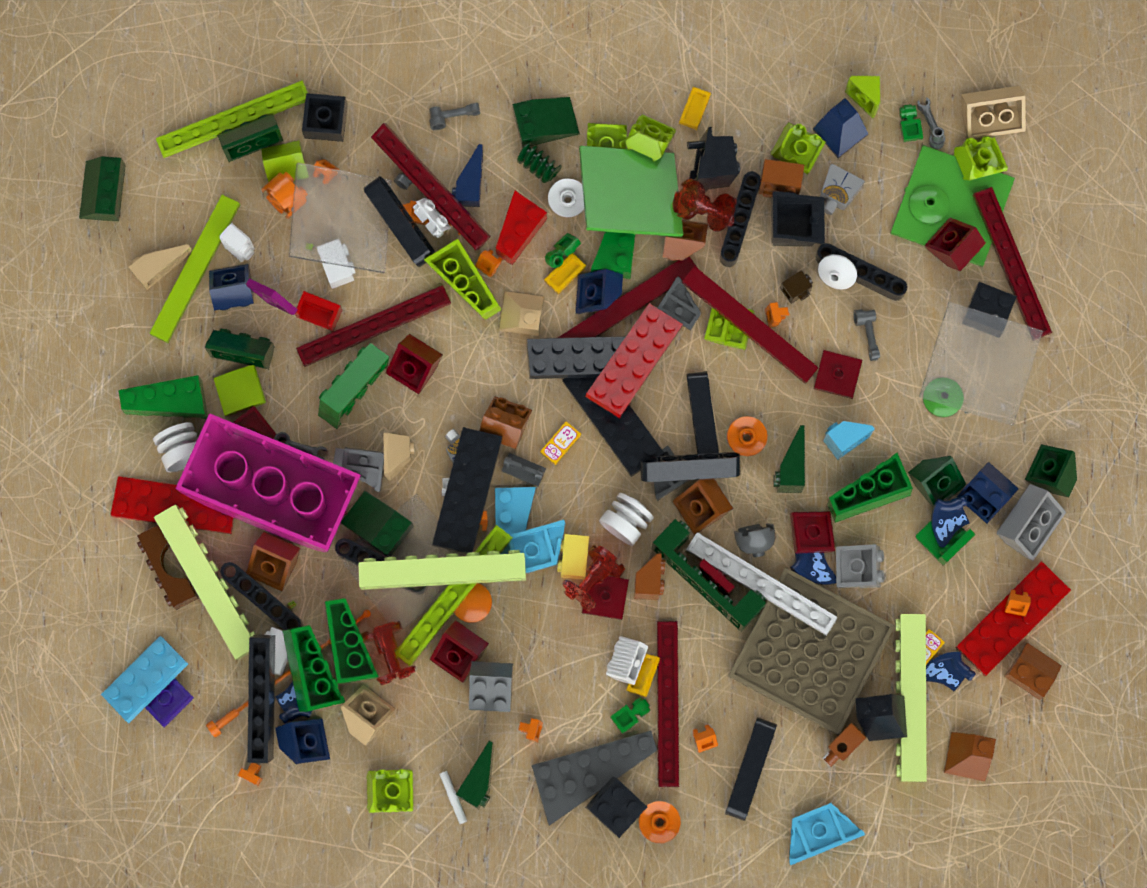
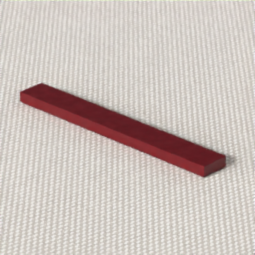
(430, 186)
(1011, 260)
(631, 301)
(749, 324)
(373, 326)
(668, 704)

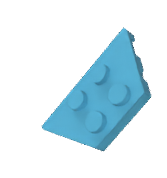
(539, 545)
(820, 832)

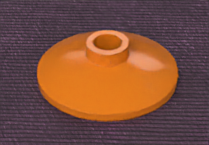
(747, 426)
(663, 811)

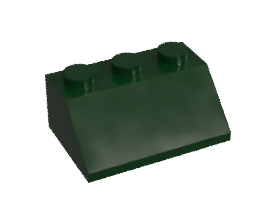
(250, 137)
(102, 189)
(240, 348)

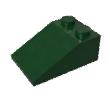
(545, 120)
(791, 473)
(377, 524)
(478, 781)

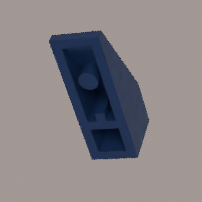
(469, 182)

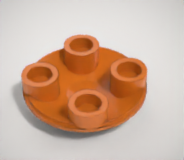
(475, 605)

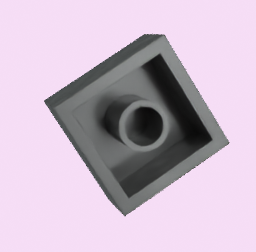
(490, 686)

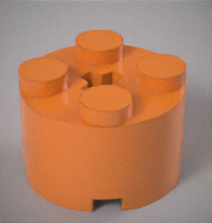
(281, 193)

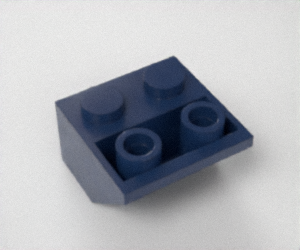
(988, 492)

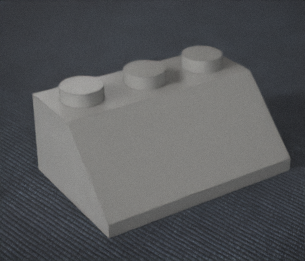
(1031, 522)

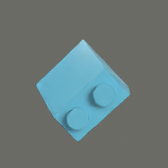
(846, 436)

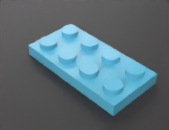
(144, 679)

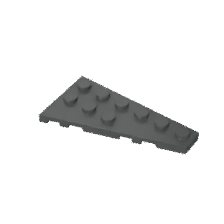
(580, 775)

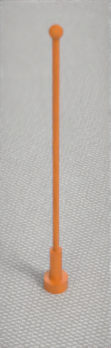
(214, 728)

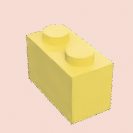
(574, 556)

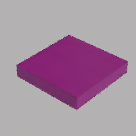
(271, 297)

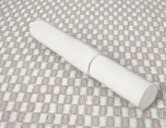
(454, 800)

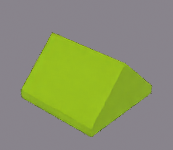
(865, 92)
(282, 159)

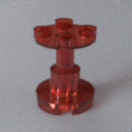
(693, 201)
(599, 569)
(386, 644)

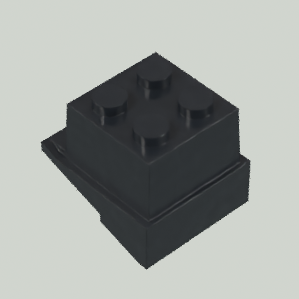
(714, 160)
(797, 219)

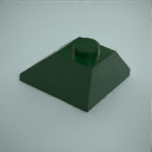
(1053, 470)
(937, 478)

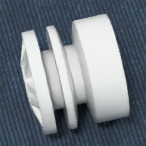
(177, 444)
(628, 516)

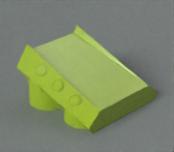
(607, 135)
(649, 137)
(798, 146)
(980, 158)
(390, 791)

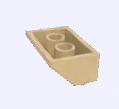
(994, 112)

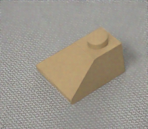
(521, 313)
(396, 453)
(366, 714)

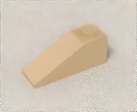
(155, 265)

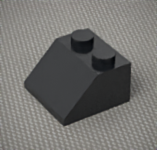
(882, 716)

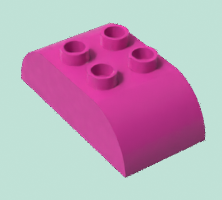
(267, 484)

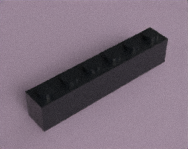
(261, 699)

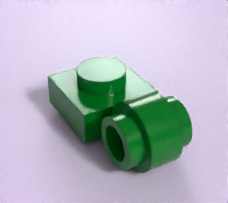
(910, 128)
(565, 246)
(626, 718)

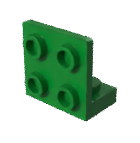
(944, 554)

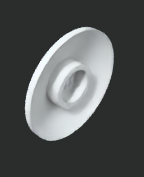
(563, 189)
(837, 271)

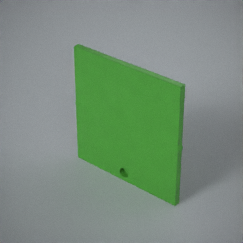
(944, 172)
(629, 192)

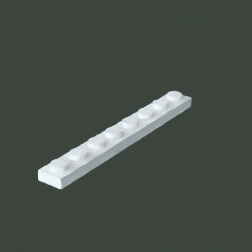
(757, 580)

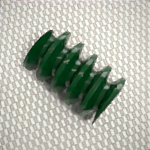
(537, 163)

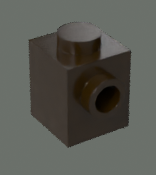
(797, 287)

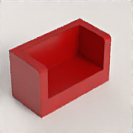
(318, 311)

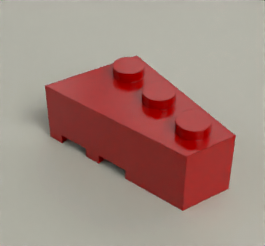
(519, 227)

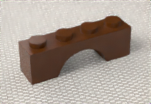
(178, 590)

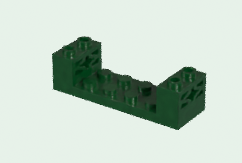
(670, 542)

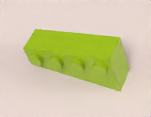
(461, 274)

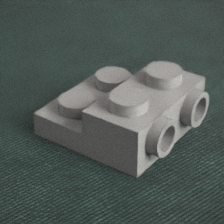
(859, 566)

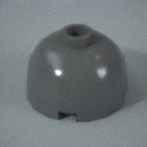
(755, 539)

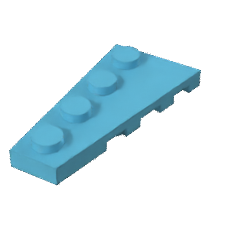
(513, 508)

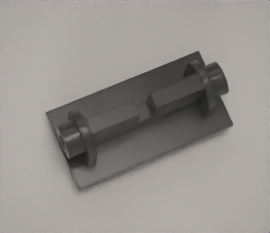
(523, 469)

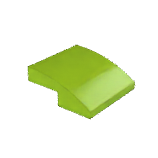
(724, 333)
(239, 390)

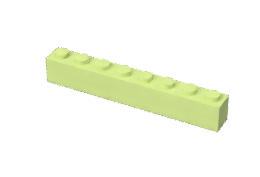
(442, 571)
(205, 580)
(912, 686)

